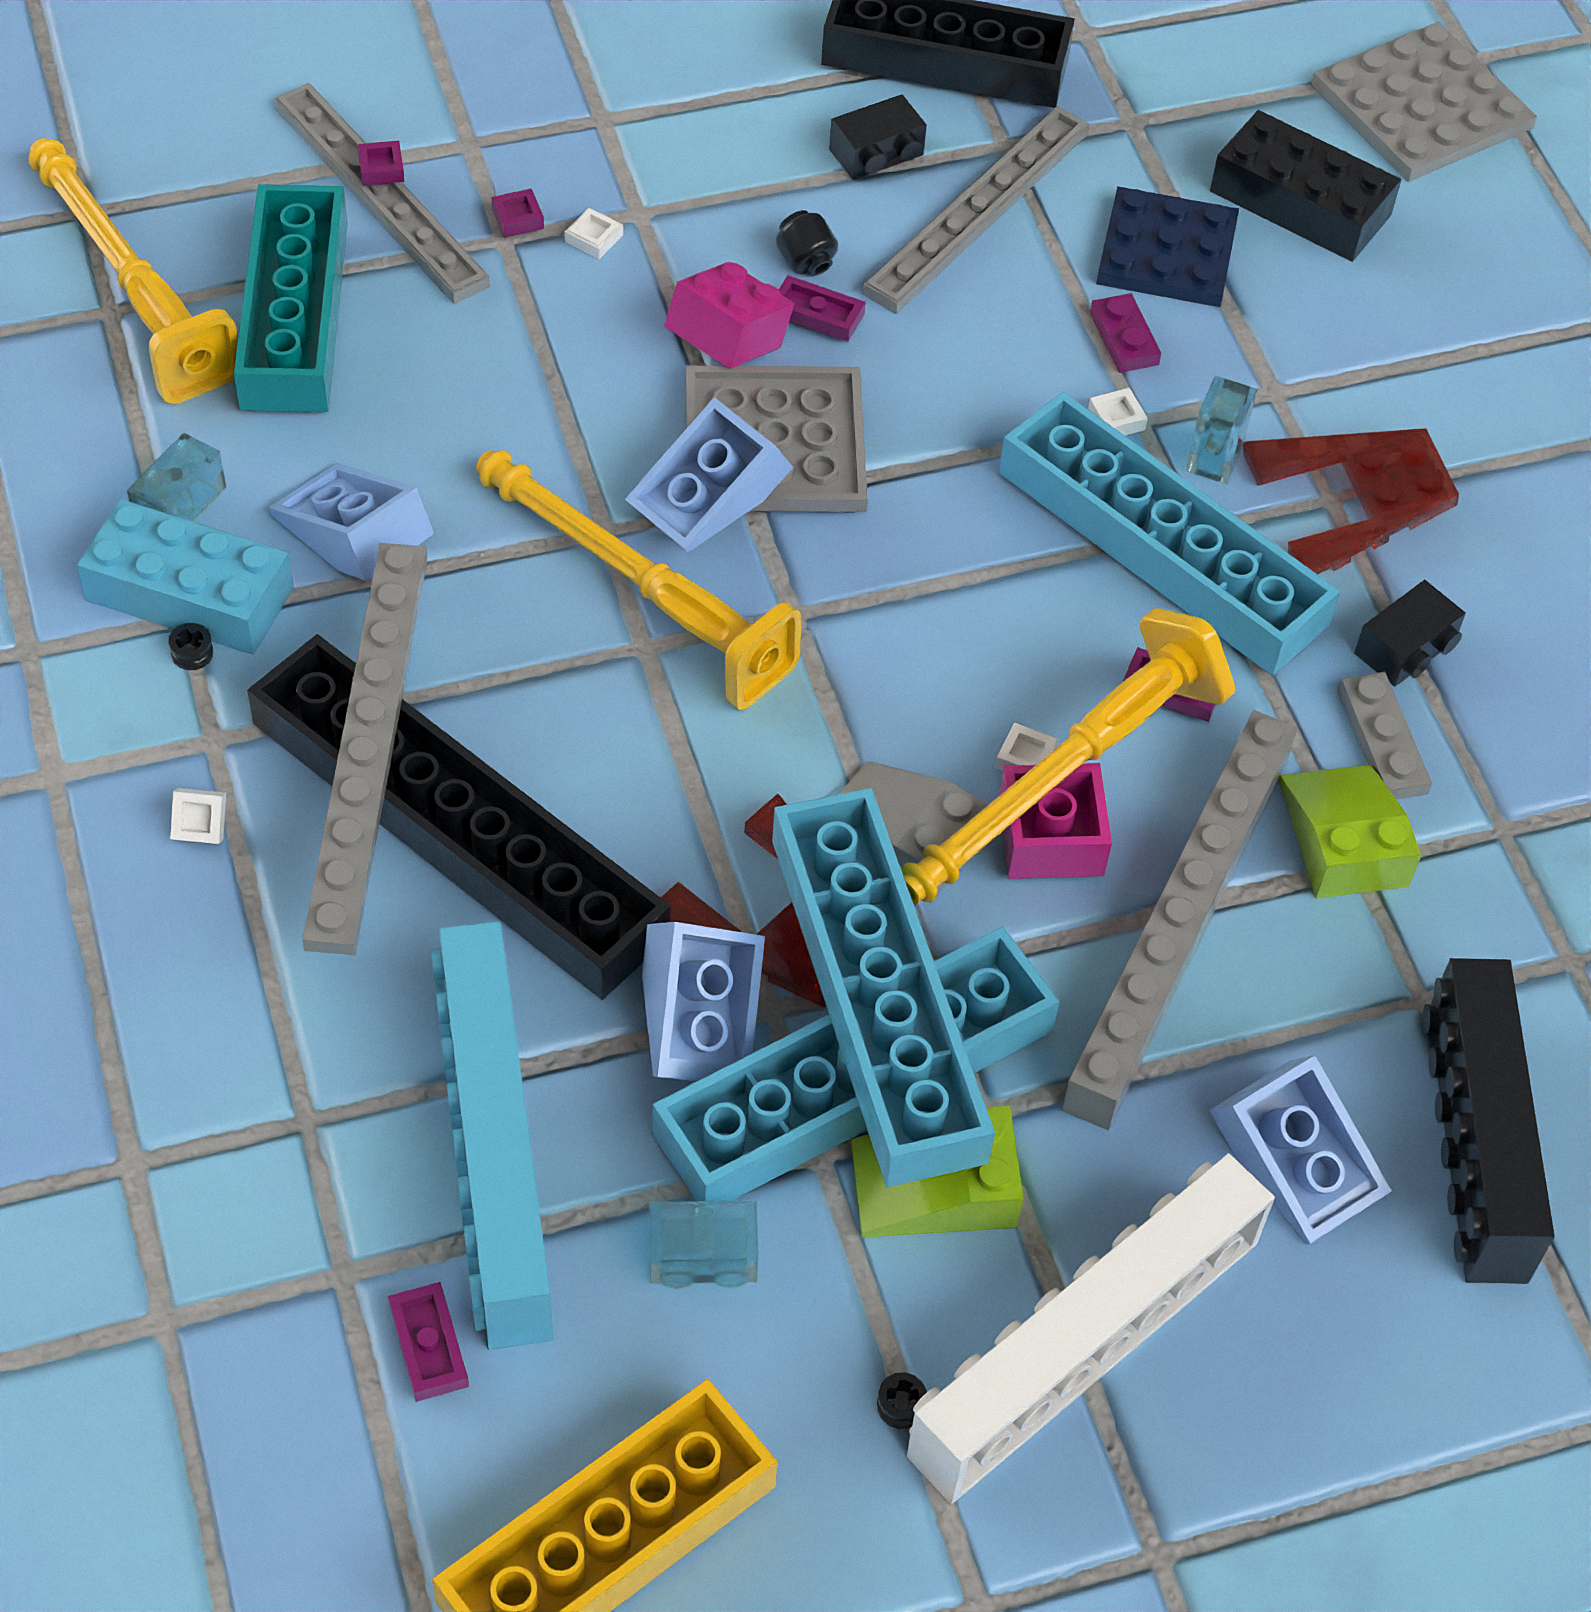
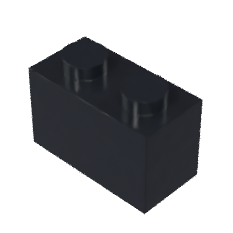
(877, 136)
(1410, 633)

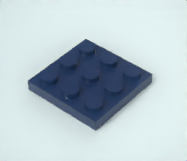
(1168, 246)

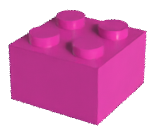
(729, 314)
(1062, 831)

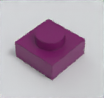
(381, 163)
(517, 213)

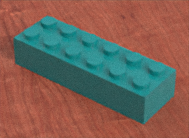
(291, 299)

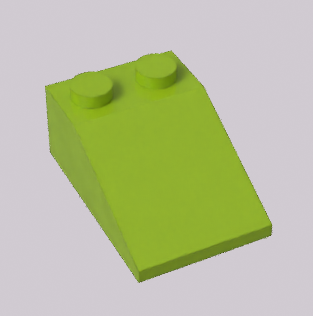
(1350, 831)
(952, 1202)

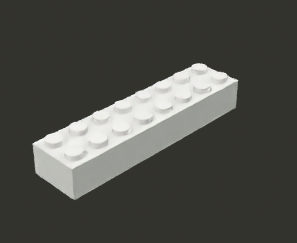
(1086, 1327)

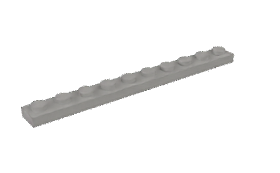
(365, 752)

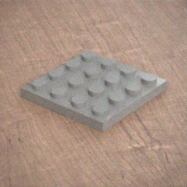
(1423, 101)
(808, 416)

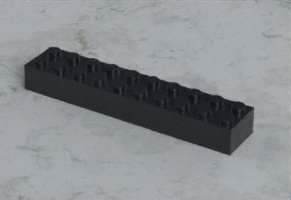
(472, 825)

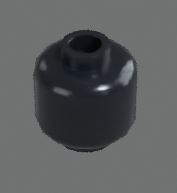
(807, 243)

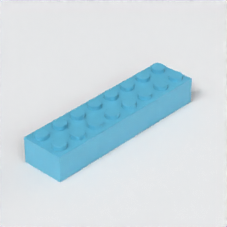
(1168, 532)
(881, 988)
(798, 1093)
(491, 1138)

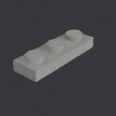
(1384, 734)

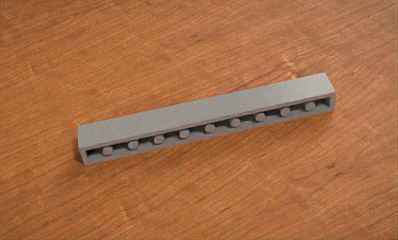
(1178, 922)

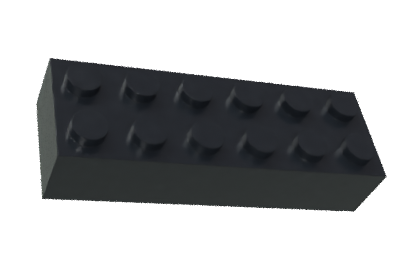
(952, 45)
(1488, 1122)

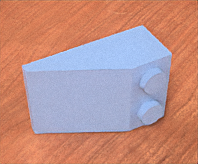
(709, 477)
(351, 512)
(700, 997)
(1302, 1147)

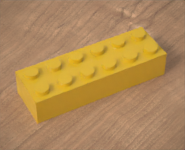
(619, 1516)

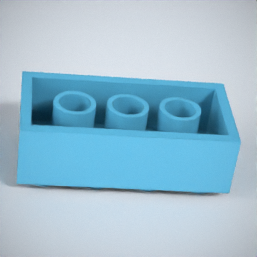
(186, 574)

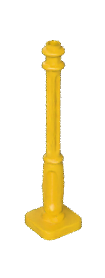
(185, 351)
(754, 653)
(1183, 662)

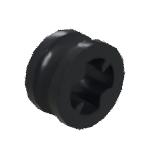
(197, 636)
(888, 1390)

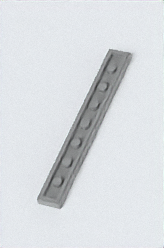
(389, 203)
(975, 210)

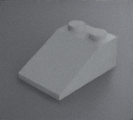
(916, 808)

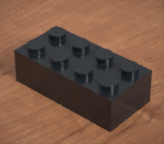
(1305, 185)

